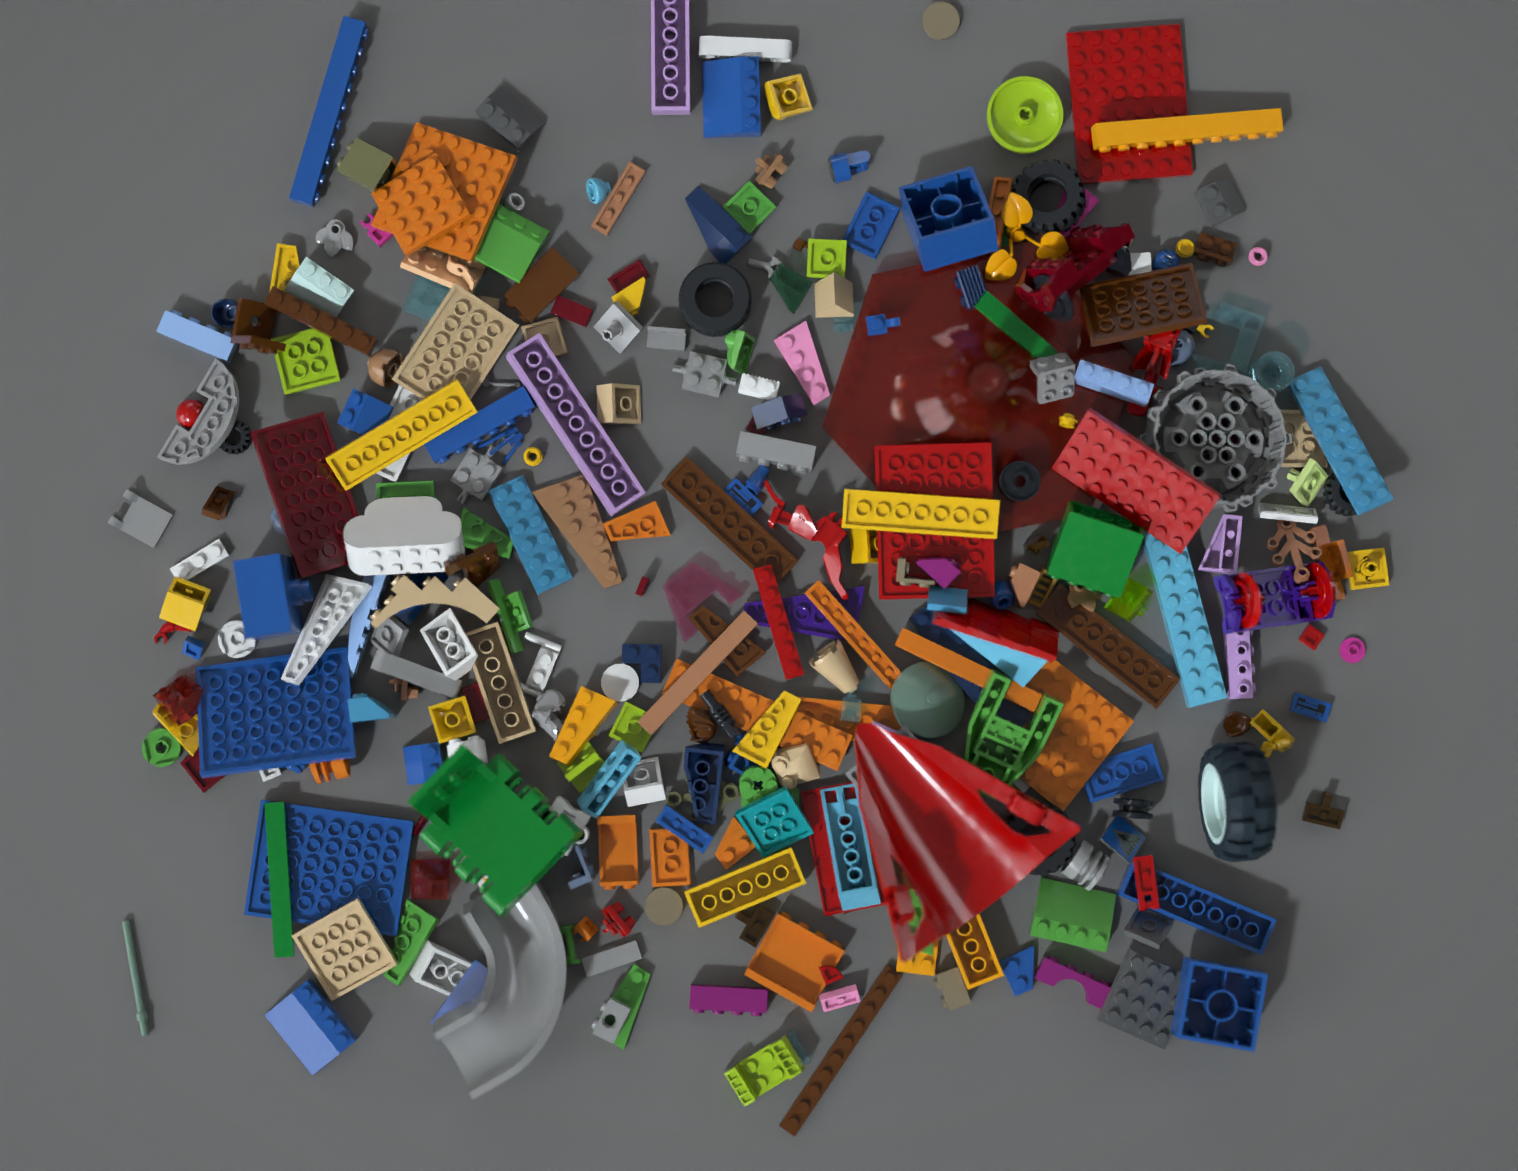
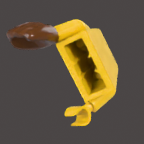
(1239, 723)

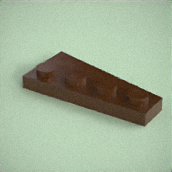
(712, 627)

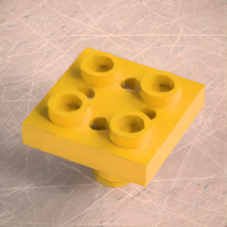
(1375, 568)

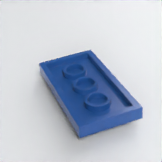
(1124, 773)

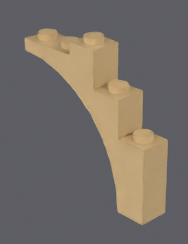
(409, 594)

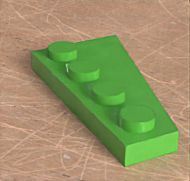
(412, 936)

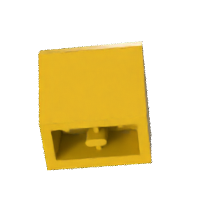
(185, 603)

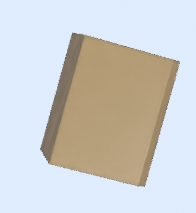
(834, 297)

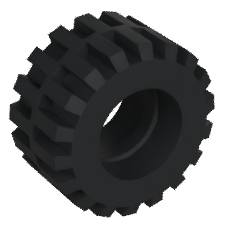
(1334, 499)

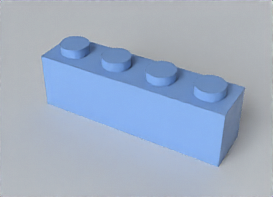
(197, 336)
(1113, 383)

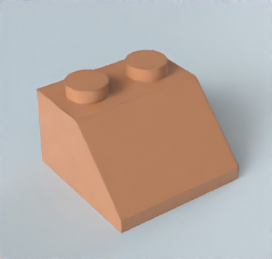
(1023, 582)

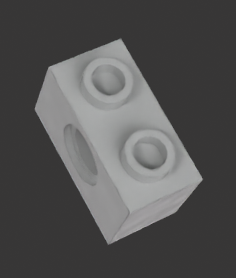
(610, 1031)

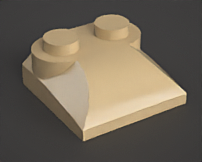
(795, 765)

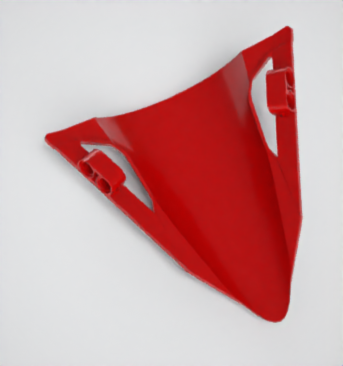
(951, 845)

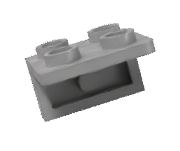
(1054, 377)

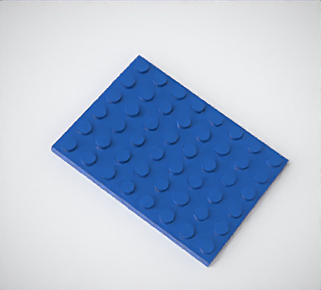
(263, 723)
(333, 862)

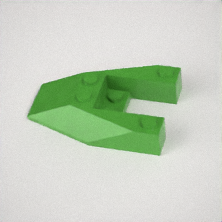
(1001, 745)

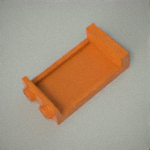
(618, 851)

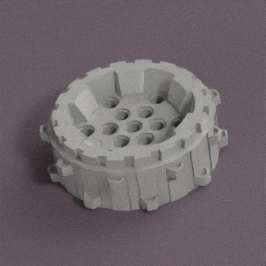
(1254, 416)

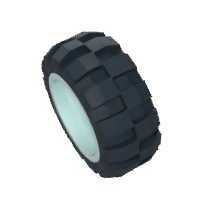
(1237, 801)

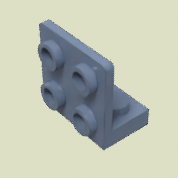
(581, 878)

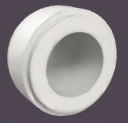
(509, 204)

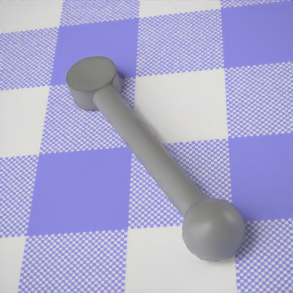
(486, 383)

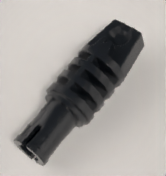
(720, 714)

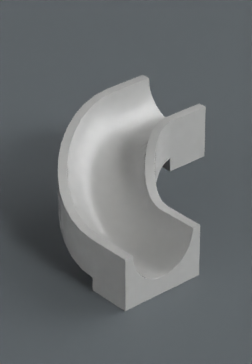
(519, 995)

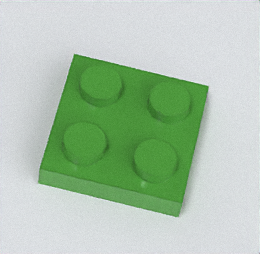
(749, 207)

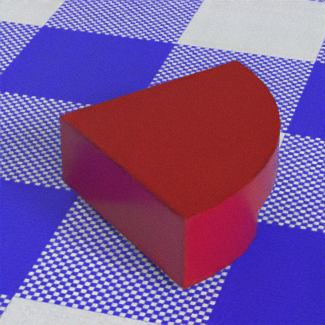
(830, 974)

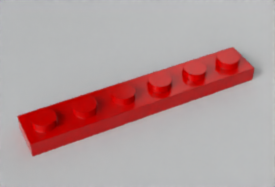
(778, 622)

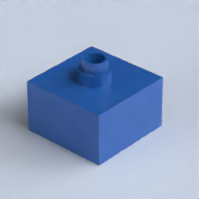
(948, 218)
(270, 596)
(1219, 1004)

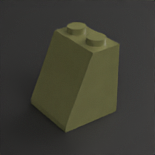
(366, 165)

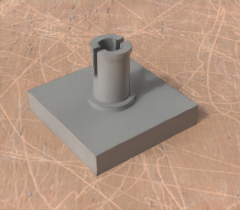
(618, 327)
(389, 636)

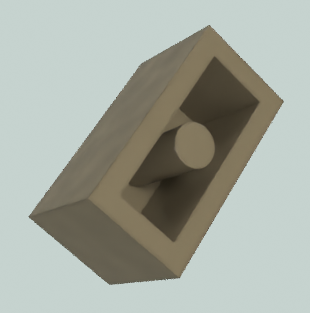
(952, 987)

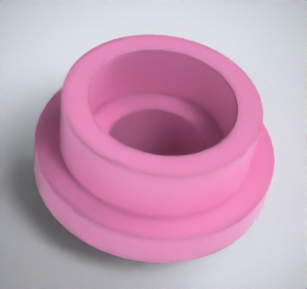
(1258, 250)

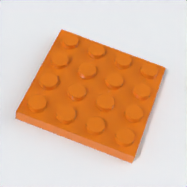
(421, 204)

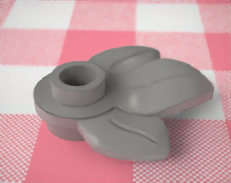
(333, 240)

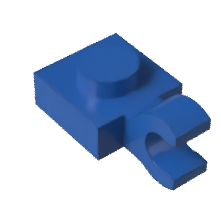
(878, 324)

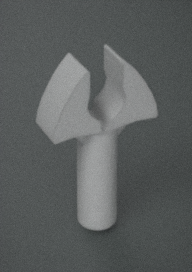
(764, 265)

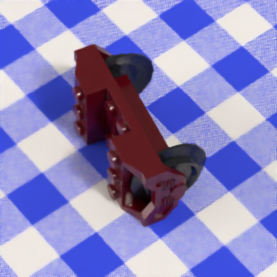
(1093, 249)

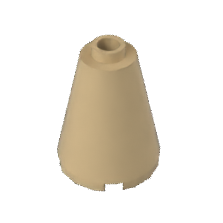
(836, 667)

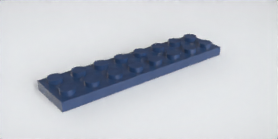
(948, 639)

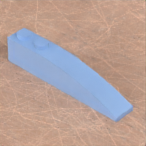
(361, 619)

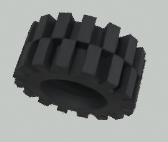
(242, 444)

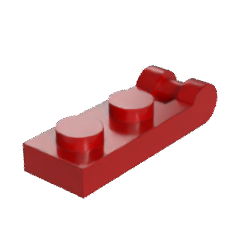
(1145, 882)

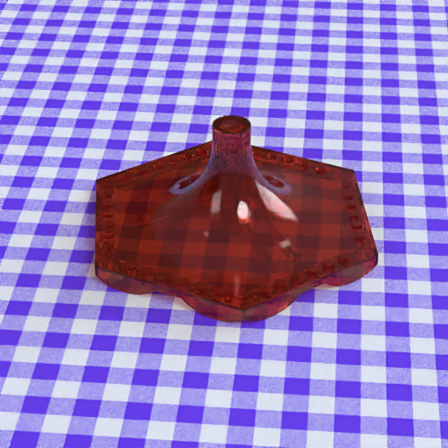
(965, 381)

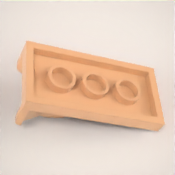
(444, 268)

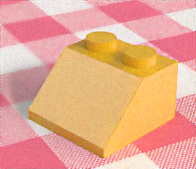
(863, 546)

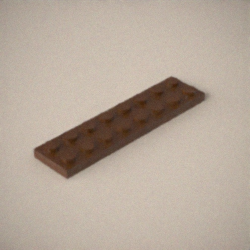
(727, 519)
(1109, 647)

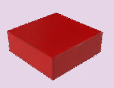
(1311, 637)

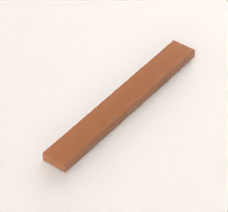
(697, 673)

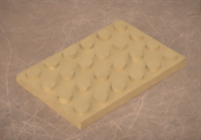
(456, 344)

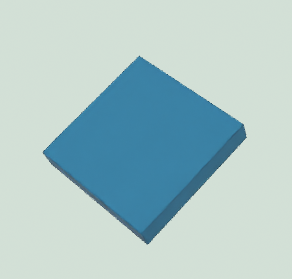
(947, 599)

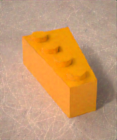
(582, 722)

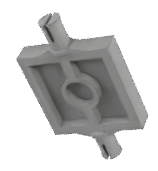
(704, 374)
(476, 474)

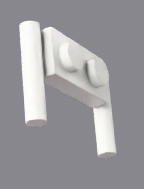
(542, 666)

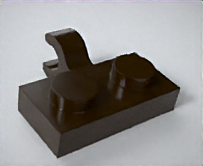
(1323, 813)
(755, 925)

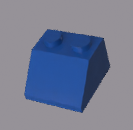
(364, 412)
(422, 761)

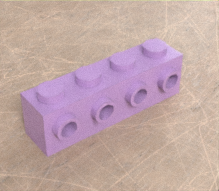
(1238, 665)

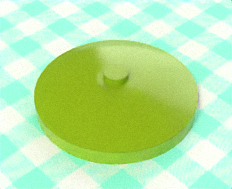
(1024, 114)

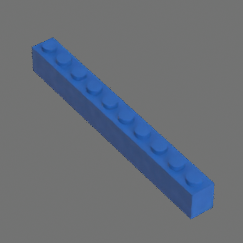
(328, 111)

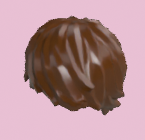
(701, 725)

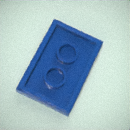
(870, 225)

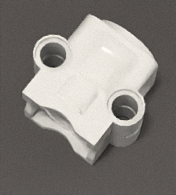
(578, 816)

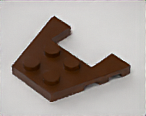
(476, 566)

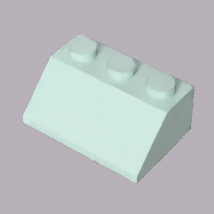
(319, 288)

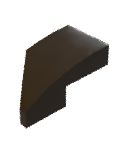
(1036, 544)

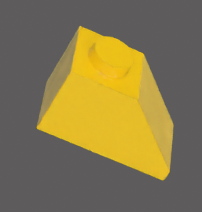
(631, 296)

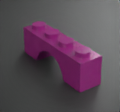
(1052, 972)

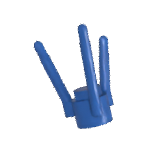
(512, 437)

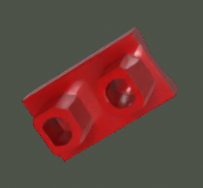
(612, 914)

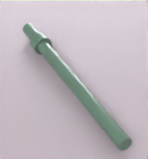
(141, 1014)

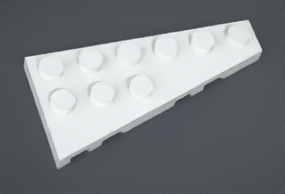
(329, 613)

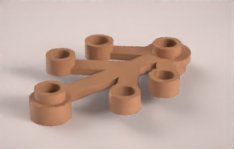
(1294, 546)

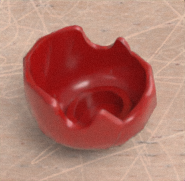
(188, 412)

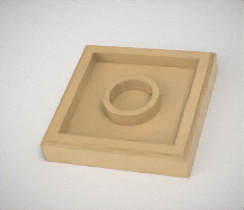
(550, 331)

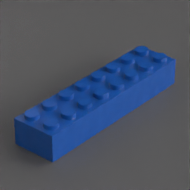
(1204, 910)

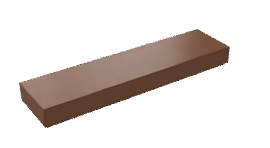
(618, 198)

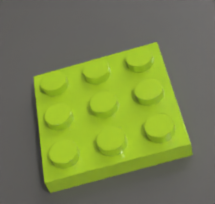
(306, 361)

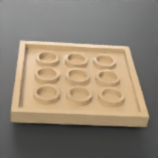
(344, 949)

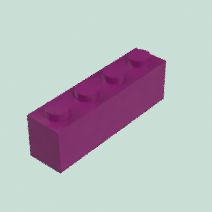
(728, 998)

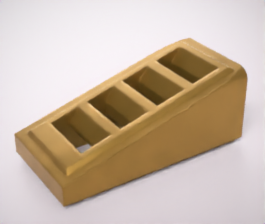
(1043, 569)

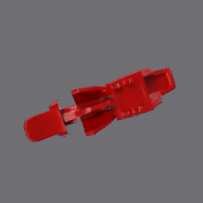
(1156, 360)
(824, 531)

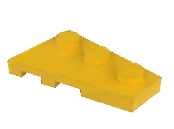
(185, 734)

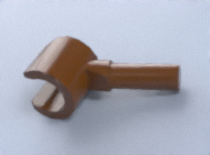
(799, 244)

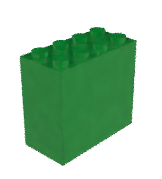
(1094, 549)

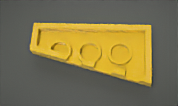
(767, 733)

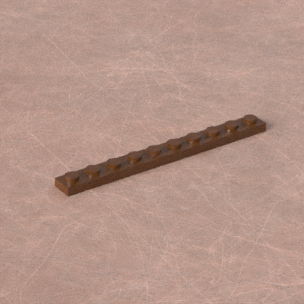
(840, 1050)

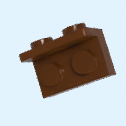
(1214, 249)

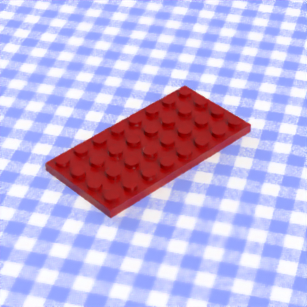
(1136, 481)

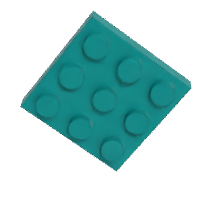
(774, 822)

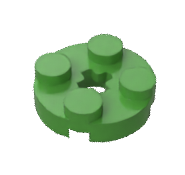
(155, 756)
(757, 773)

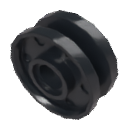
(1030, 476)
(1133, 808)

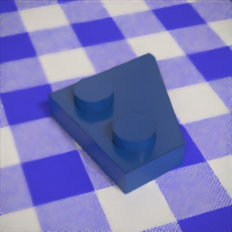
(1019, 970)

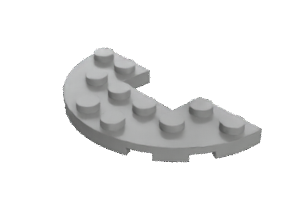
(213, 422)

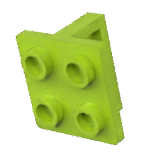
(583, 767)

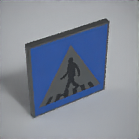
(1122, 838)

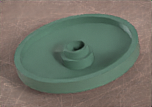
(927, 700)

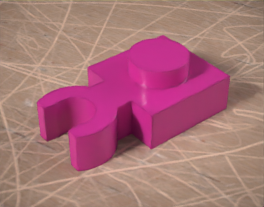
(378, 236)

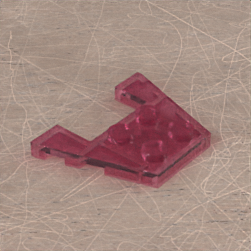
(689, 590)

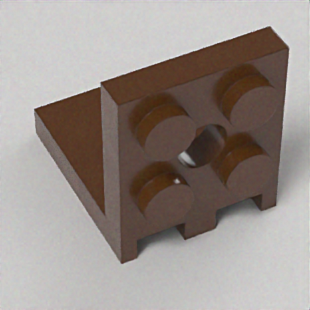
(256, 336)

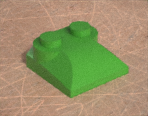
(739, 350)

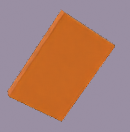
(669, 859)

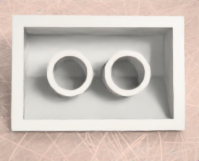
(450, 645)

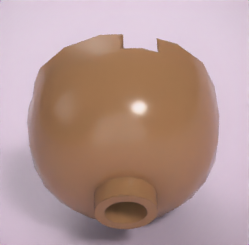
(383, 366)

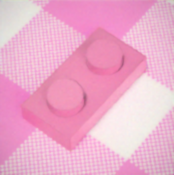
(839, 998)

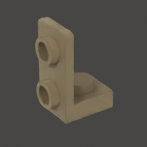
(902, 568)

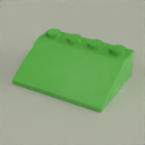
(511, 243)
(1072, 915)

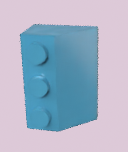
(368, 708)

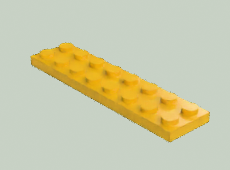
(401, 434)
(920, 513)

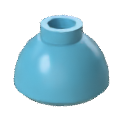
(597, 190)

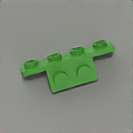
(512, 614)

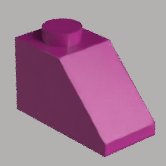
(940, 569)

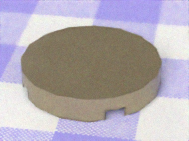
(940, 20)
(663, 906)

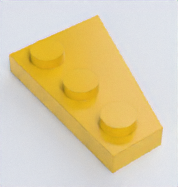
(285, 266)

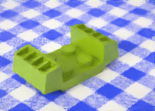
(764, 1070)

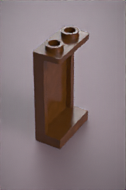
(541, 285)

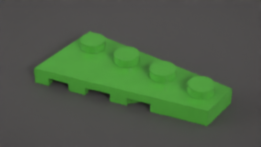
(631, 994)

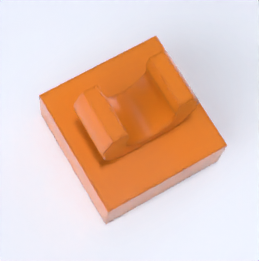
(586, 929)

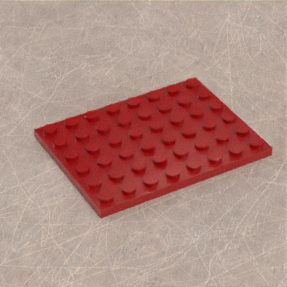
(1127, 78)
(942, 471)

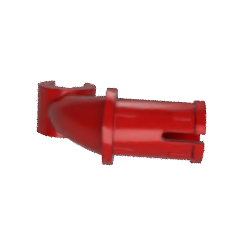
(166, 628)

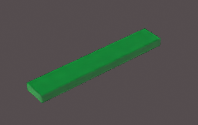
(1014, 327)

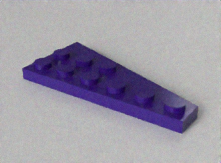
(805, 616)

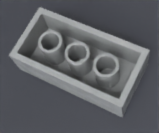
(775, 451)

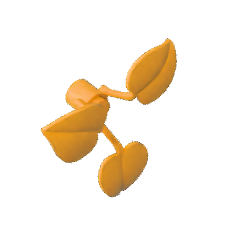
(1013, 214)

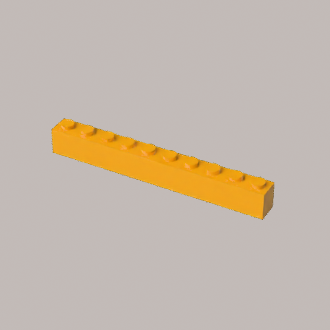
(1187, 129)

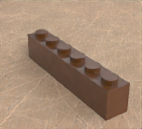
(321, 321)

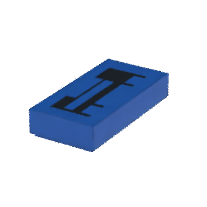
(743, 497)
(1310, 707)

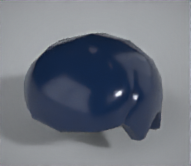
(224, 312)

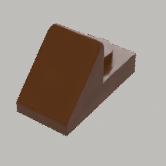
(218, 503)

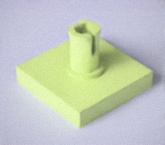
(1307, 482)

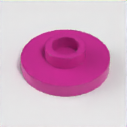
(1352, 650)

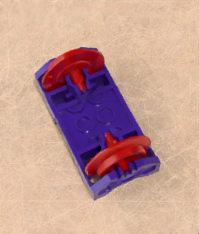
(1274, 599)

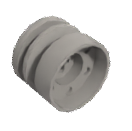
(1087, 866)

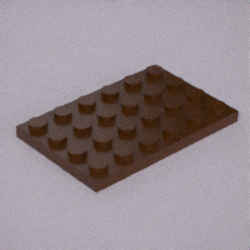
(1142, 304)

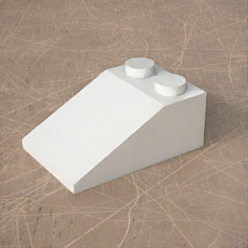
(439, 968)

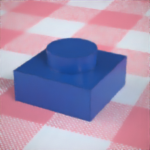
(193, 647)

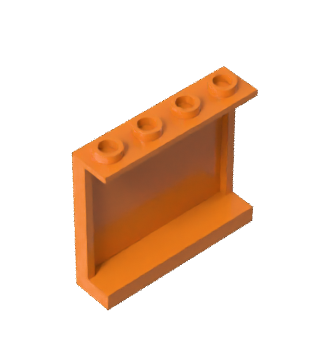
(791, 960)

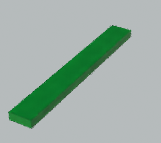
(279, 879)

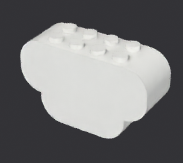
(403, 537)

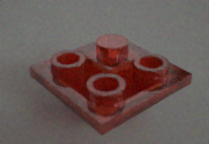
(179, 699)
(430, 879)

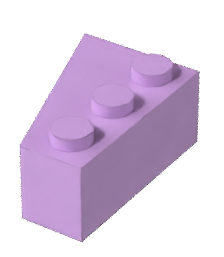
(1224, 547)

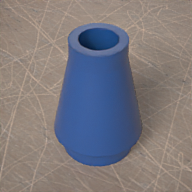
(756, 481)

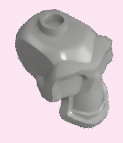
(547, 709)

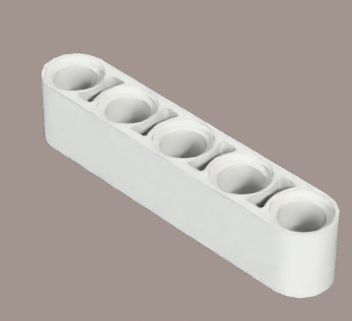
(729, 47)

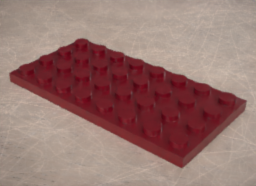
(306, 491)

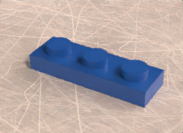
(684, 829)

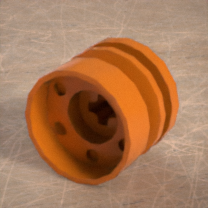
(340, 768)

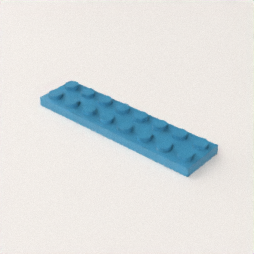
(1339, 441)

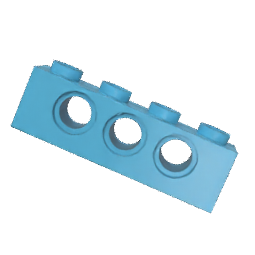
(608, 779)

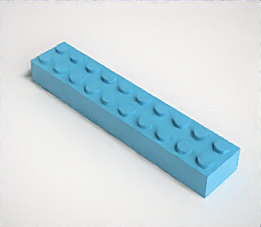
(1184, 622)

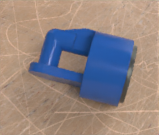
(845, 165)

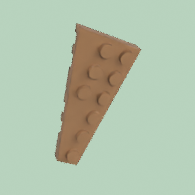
(578, 518)

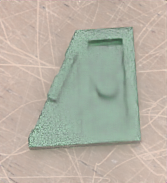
(790, 286)

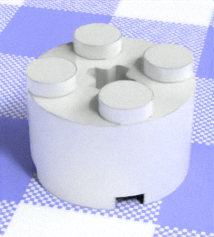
(474, 744)

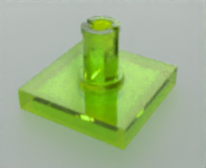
(1130, 602)

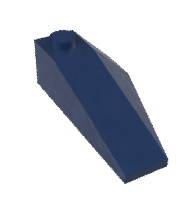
(720, 231)
(703, 774)

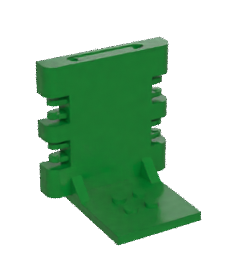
(494, 828)

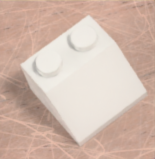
(644, 783)

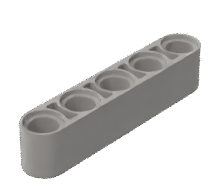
(416, 674)

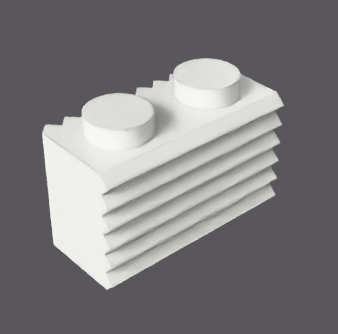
(758, 387)

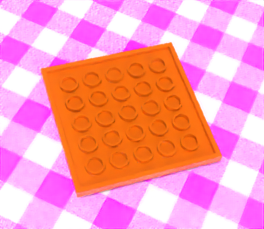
(478, 175)
(1079, 739)

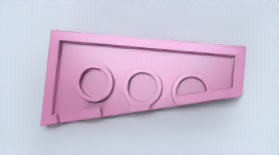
(802, 359)

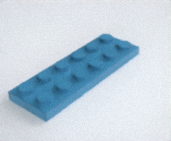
(530, 534)

